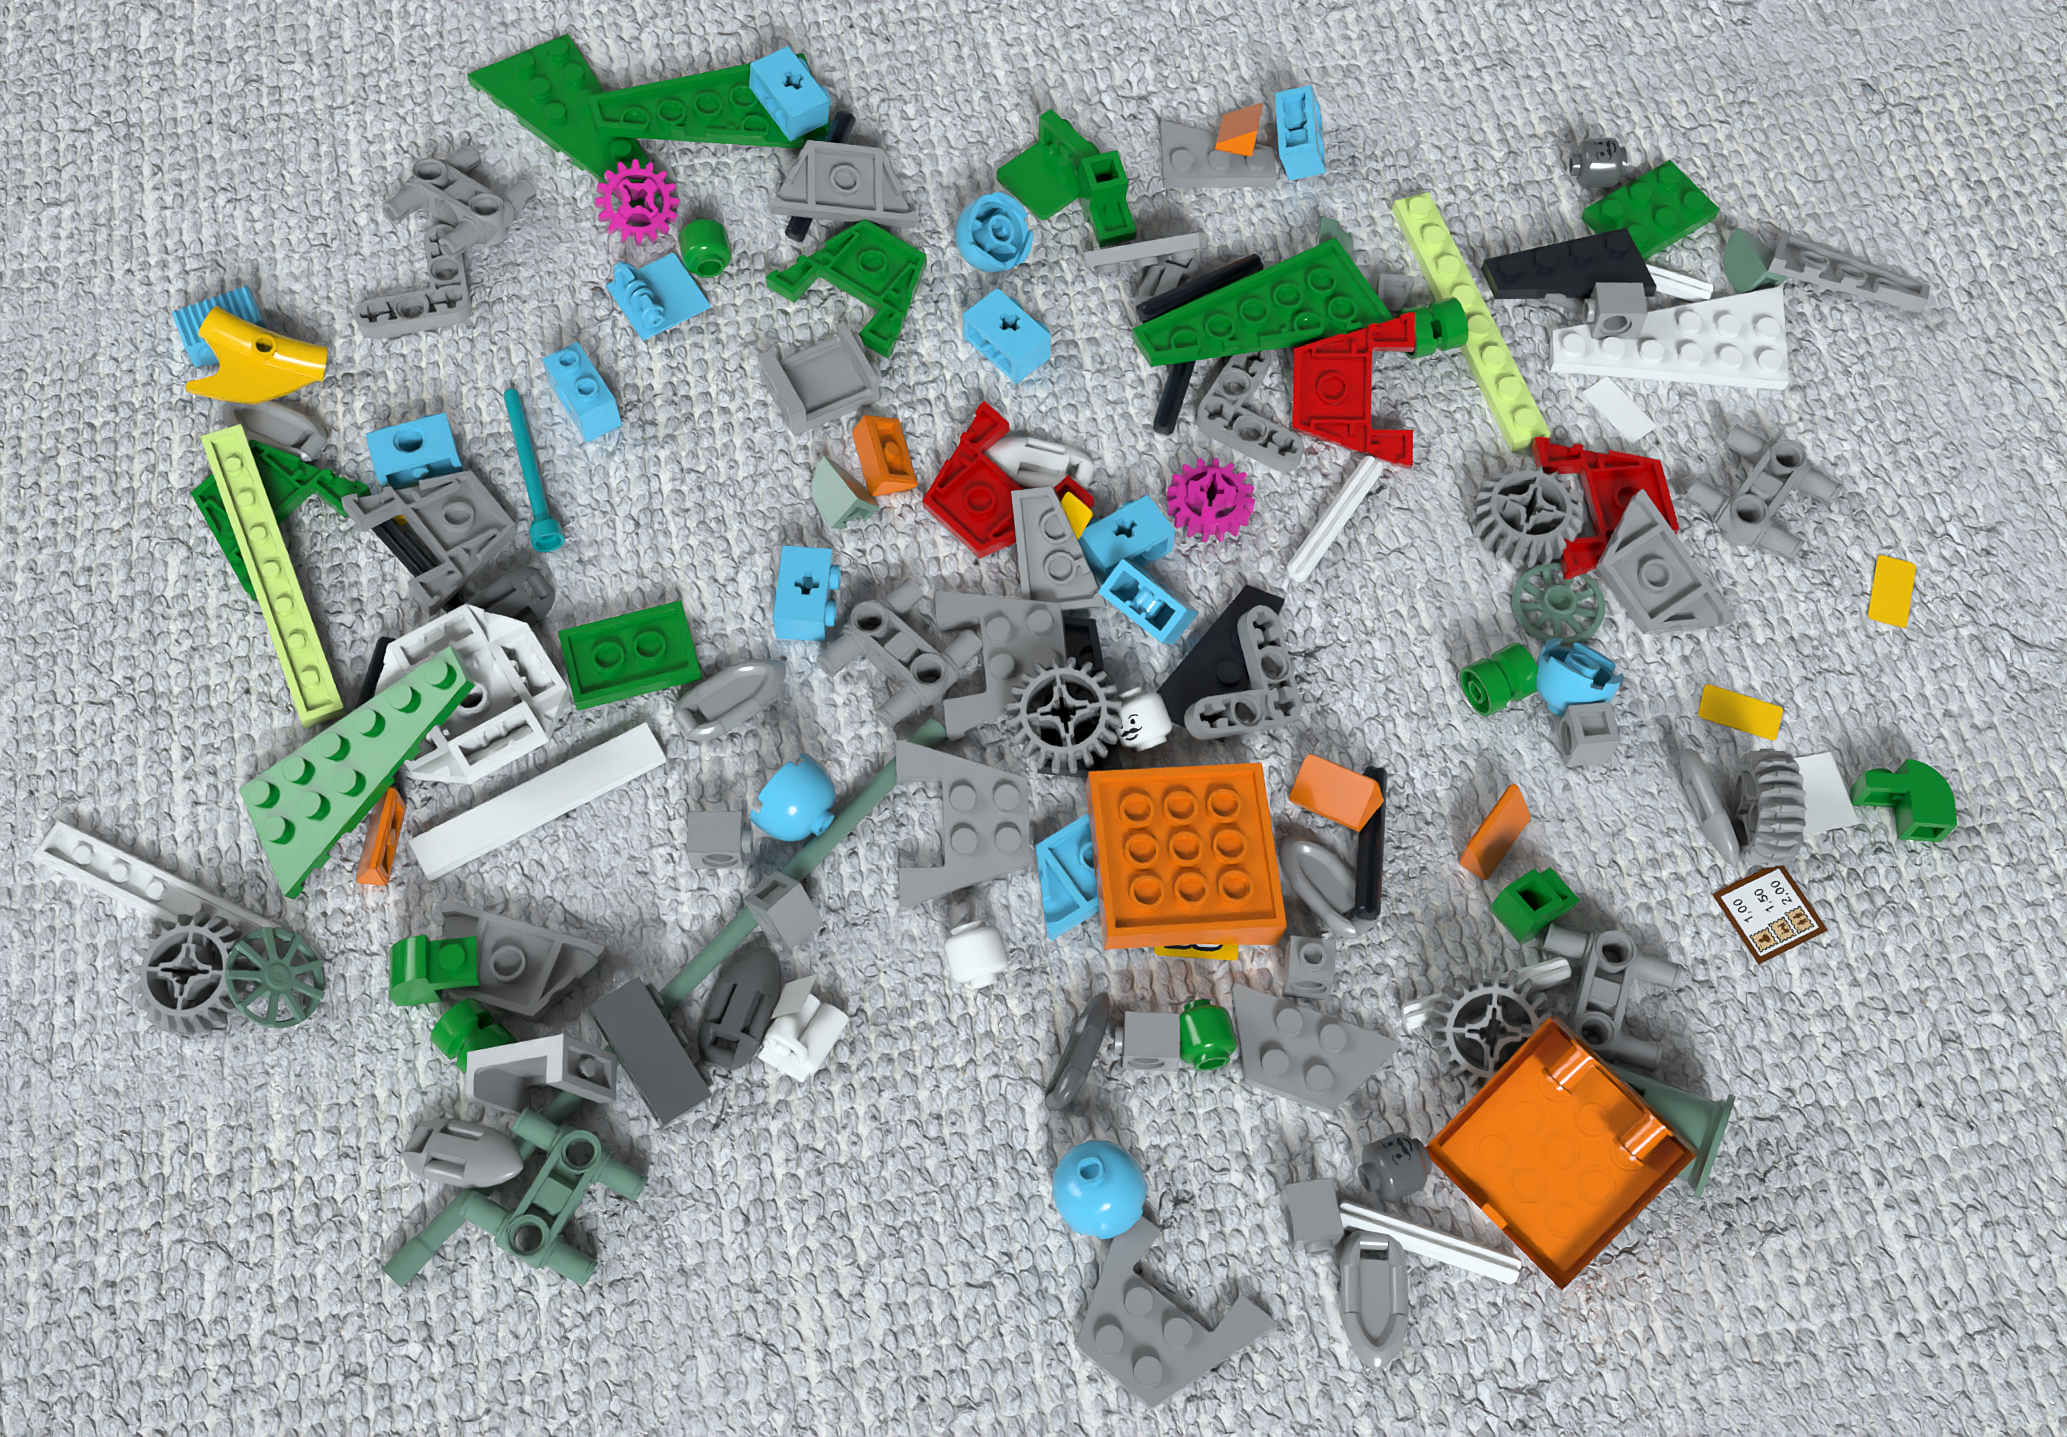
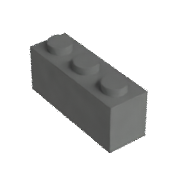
(651, 1051)

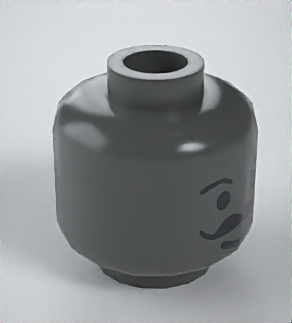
(1598, 163)
(1394, 1166)

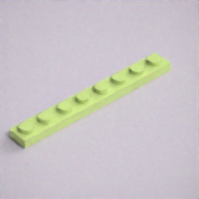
(1485, 348)
(273, 576)

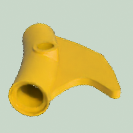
(255, 361)

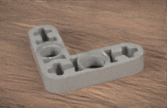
(440, 294)
(1233, 408)
(1260, 699)

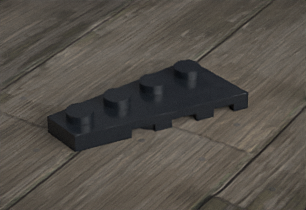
(1568, 268)
(1083, 645)
(1216, 661)

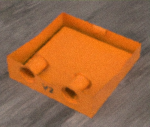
(1184, 856)
(1560, 1151)

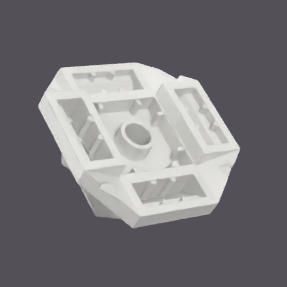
(512, 679)

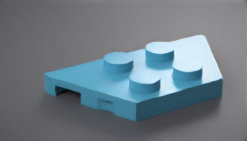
(1067, 877)

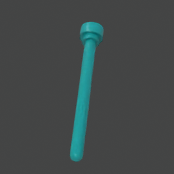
(545, 531)

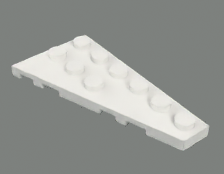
(1705, 342)

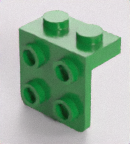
(1048, 171)

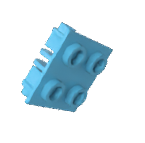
(656, 295)

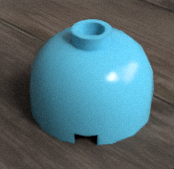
(993, 233)
(1574, 676)
(796, 801)
(1099, 1189)

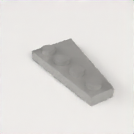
(1835, 270)

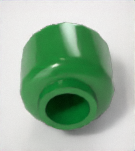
(705, 247)
(1206, 1035)

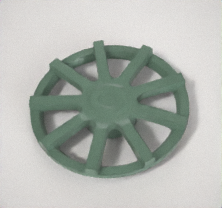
(1558, 605)
(275, 977)

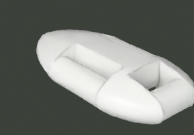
(1039, 462)

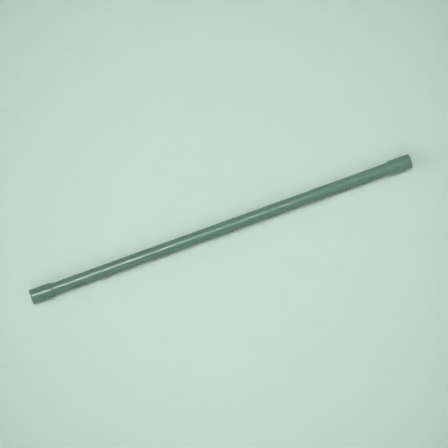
(421, 1248)

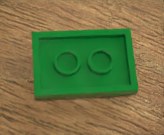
(1654, 209)
(629, 655)

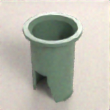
(1694, 1116)

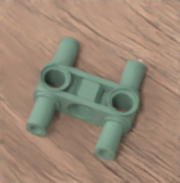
(554, 1196)

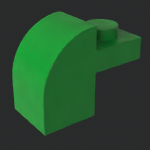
(1103, 198)
(1918, 795)
(1532, 904)
(425, 967)

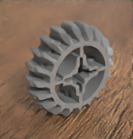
(1501, 515)
(1043, 718)
(1768, 807)
(194, 942)
(1471, 1024)

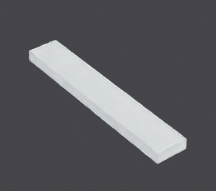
(537, 801)
(139, 882)

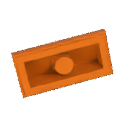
(1239, 130)
(883, 455)
(1336, 792)
(1496, 834)
(381, 839)

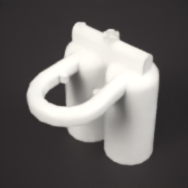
(803, 1039)

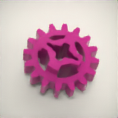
(625, 191)
(1230, 501)

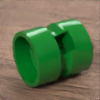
(1438, 327)
(1502, 678)
(468, 1029)

